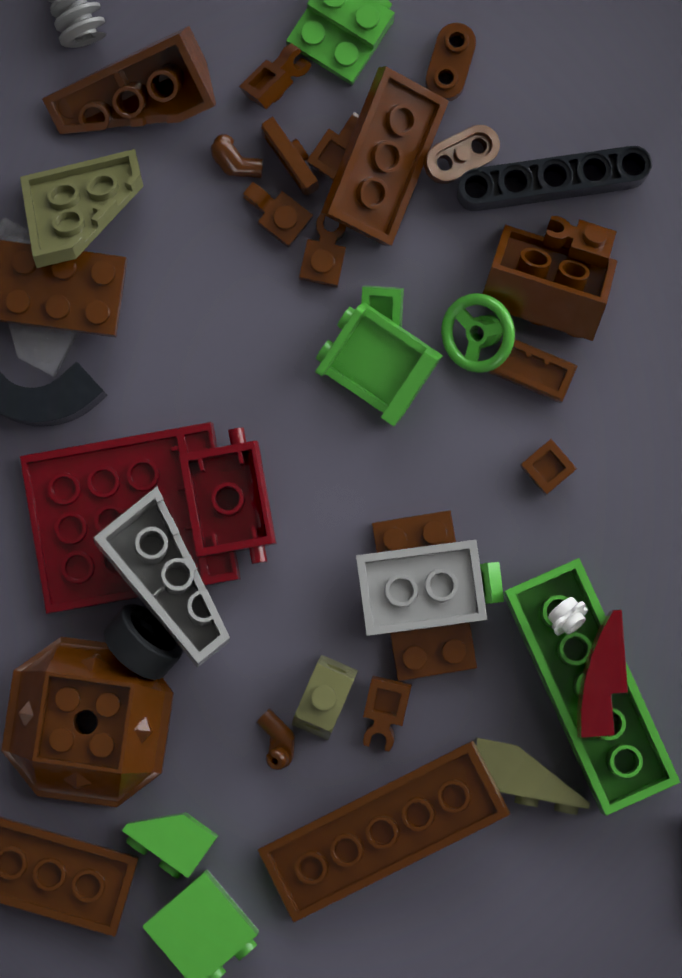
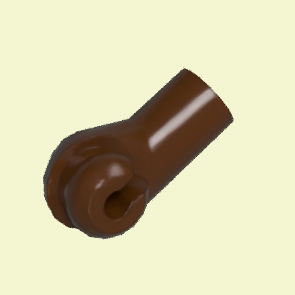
(281, 740)

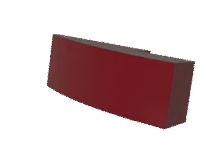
(602, 677)

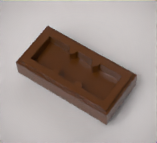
(291, 156)
(537, 371)

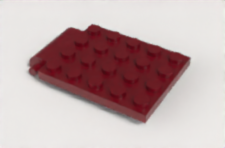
(209, 490)

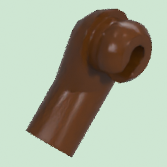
(232, 162)

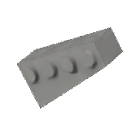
(159, 569)

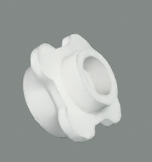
(568, 616)

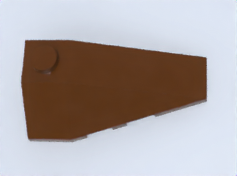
(147, 87)

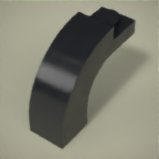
(51, 404)

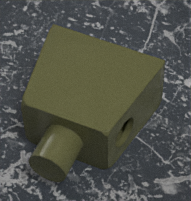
(324, 697)

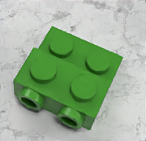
(342, 34)

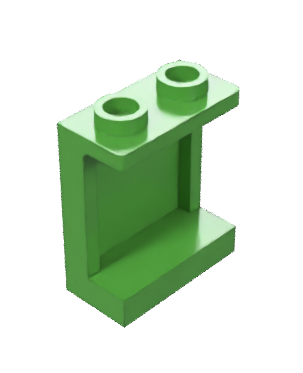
(378, 361)

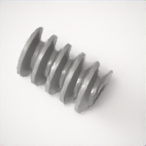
(76, 22)

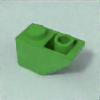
(173, 838)

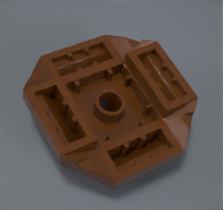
(44, 734)

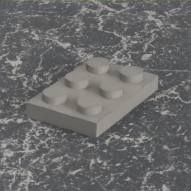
(421, 587)

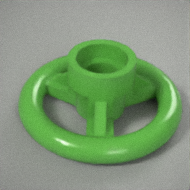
(492, 329)

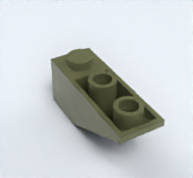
(526, 778)

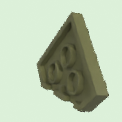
(76, 202)

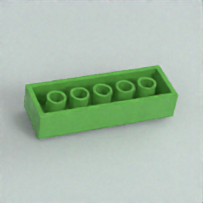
(618, 766)

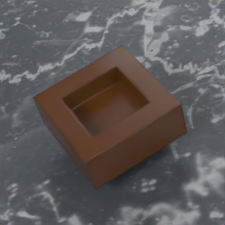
(548, 467)

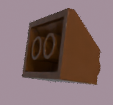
(548, 285)

